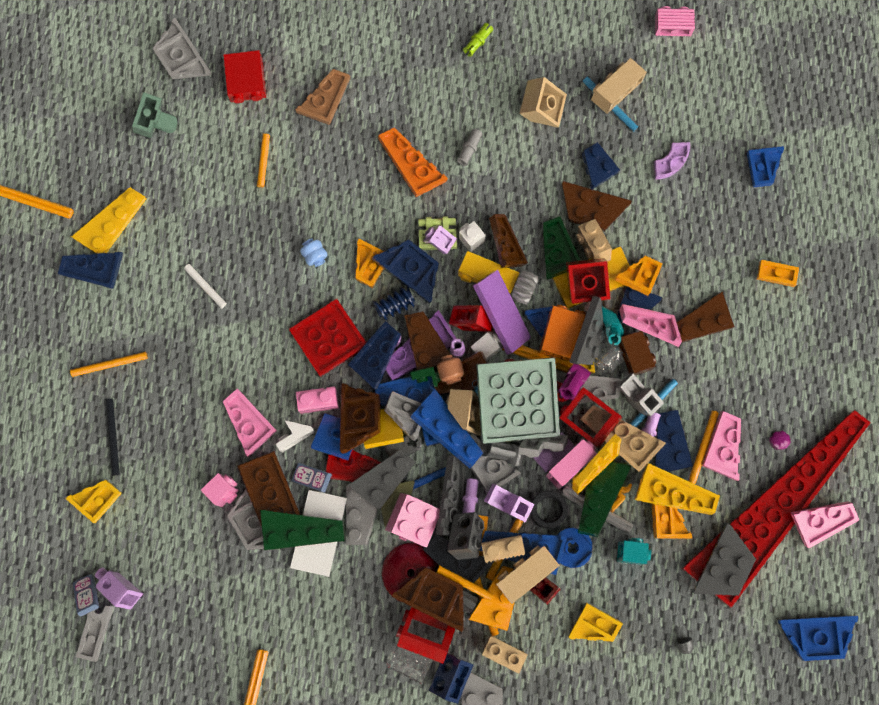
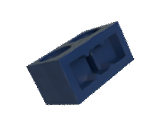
(451, 678)

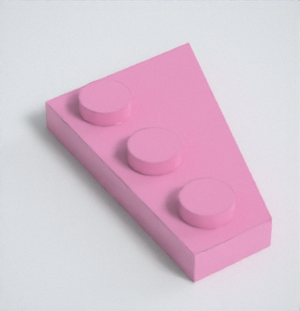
(723, 446)

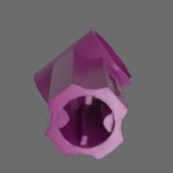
(575, 379)

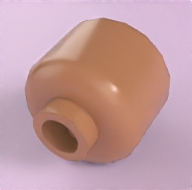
(450, 369)

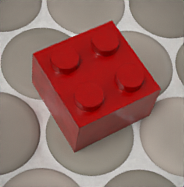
(587, 280)

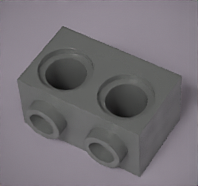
(466, 536)

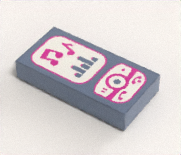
(311, 477)
(85, 595)

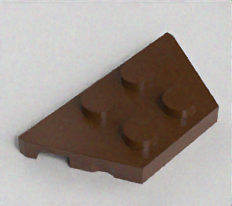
(590, 204)
(358, 417)
(435, 597)

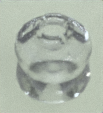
(609, 358)

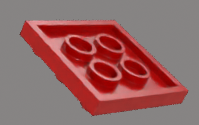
(328, 337)

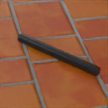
(112, 437)

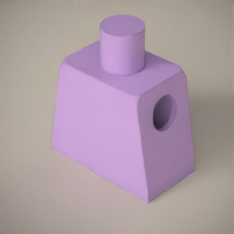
(117, 589)

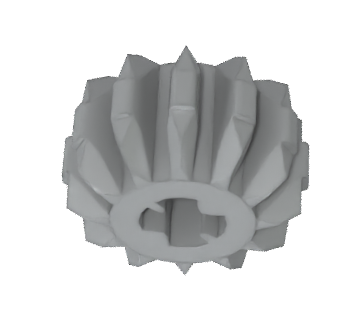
(524, 287)

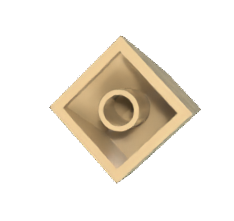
(543, 102)

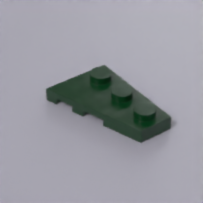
(558, 248)

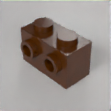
(637, 353)

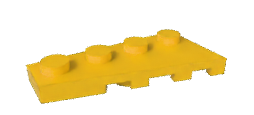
(107, 226)
(672, 491)

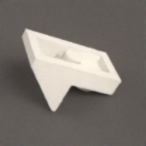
(299, 433)

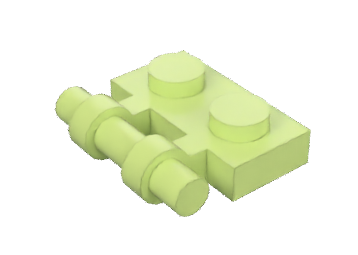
(429, 222)

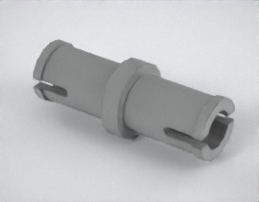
(470, 147)

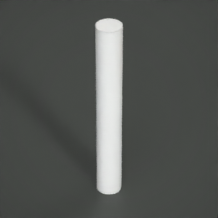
(204, 285)

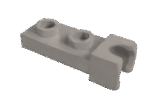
(94, 633)

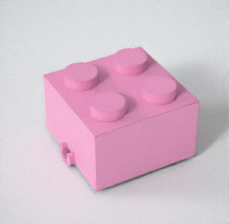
(413, 520)

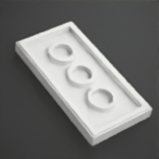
(319, 557)

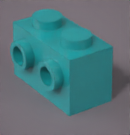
(633, 552)

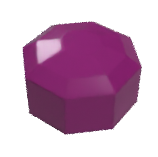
(780, 440)

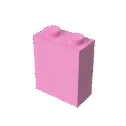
(571, 463)

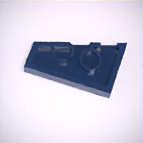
(93, 268)
(376, 354)
(675, 452)

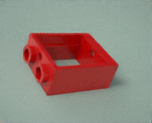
(607, 427)
(421, 645)

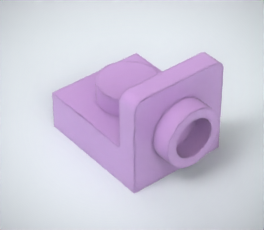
(439, 238)

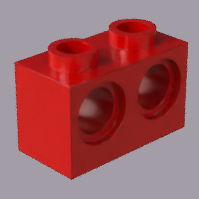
(470, 318)

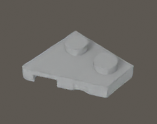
(400, 410)

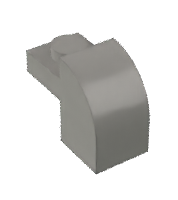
(640, 398)

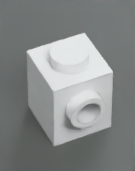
(471, 236)
(488, 344)

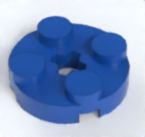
(583, 548)

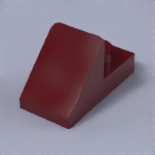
(545, 590)

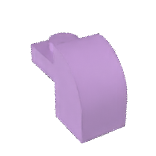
(509, 503)

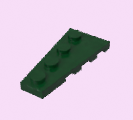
(601, 496)
(293, 530)

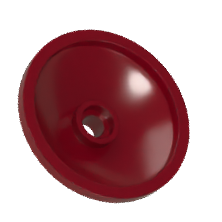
(400, 561)

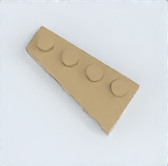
(635, 446)

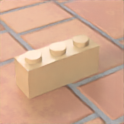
(618, 85)
(527, 573)

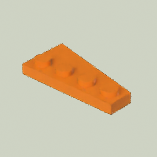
(411, 164)

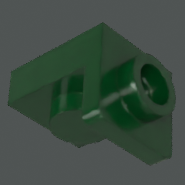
(422, 376)

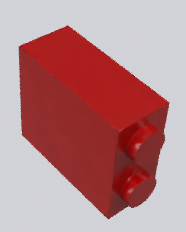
(244, 76)

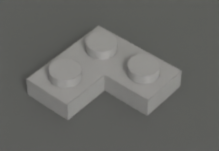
(533, 447)

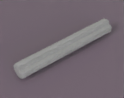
(612, 518)

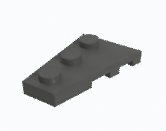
(383, 479)

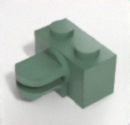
(150, 117)

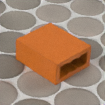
(561, 332)

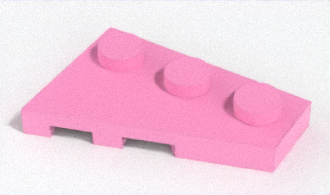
(652, 322)
(248, 422)
(824, 521)

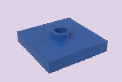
(328, 437)

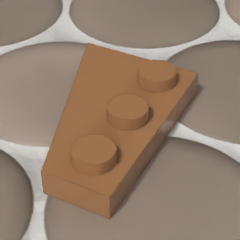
(325, 99)

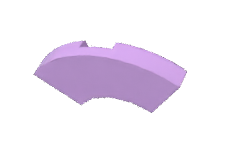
(673, 161)

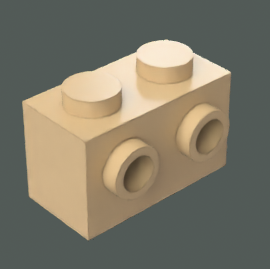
(593, 241)

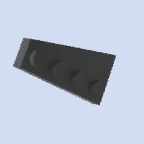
(451, 495)

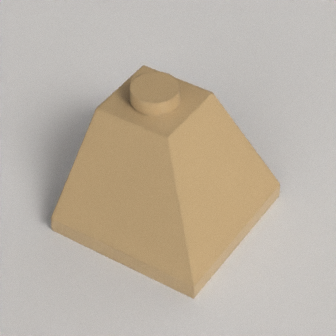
(465, 409)

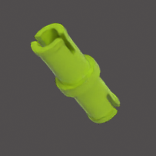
(478, 39)

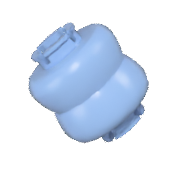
(313, 252)

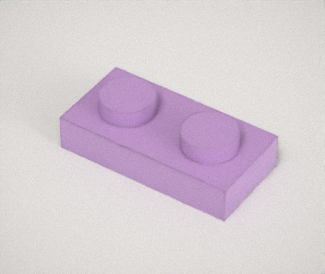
(548, 458)

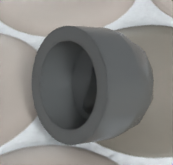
(685, 645)

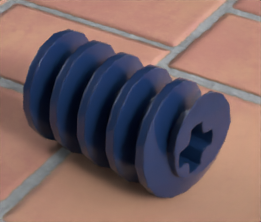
(394, 303)

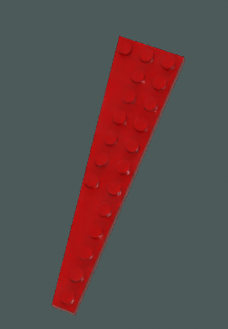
(769, 516)

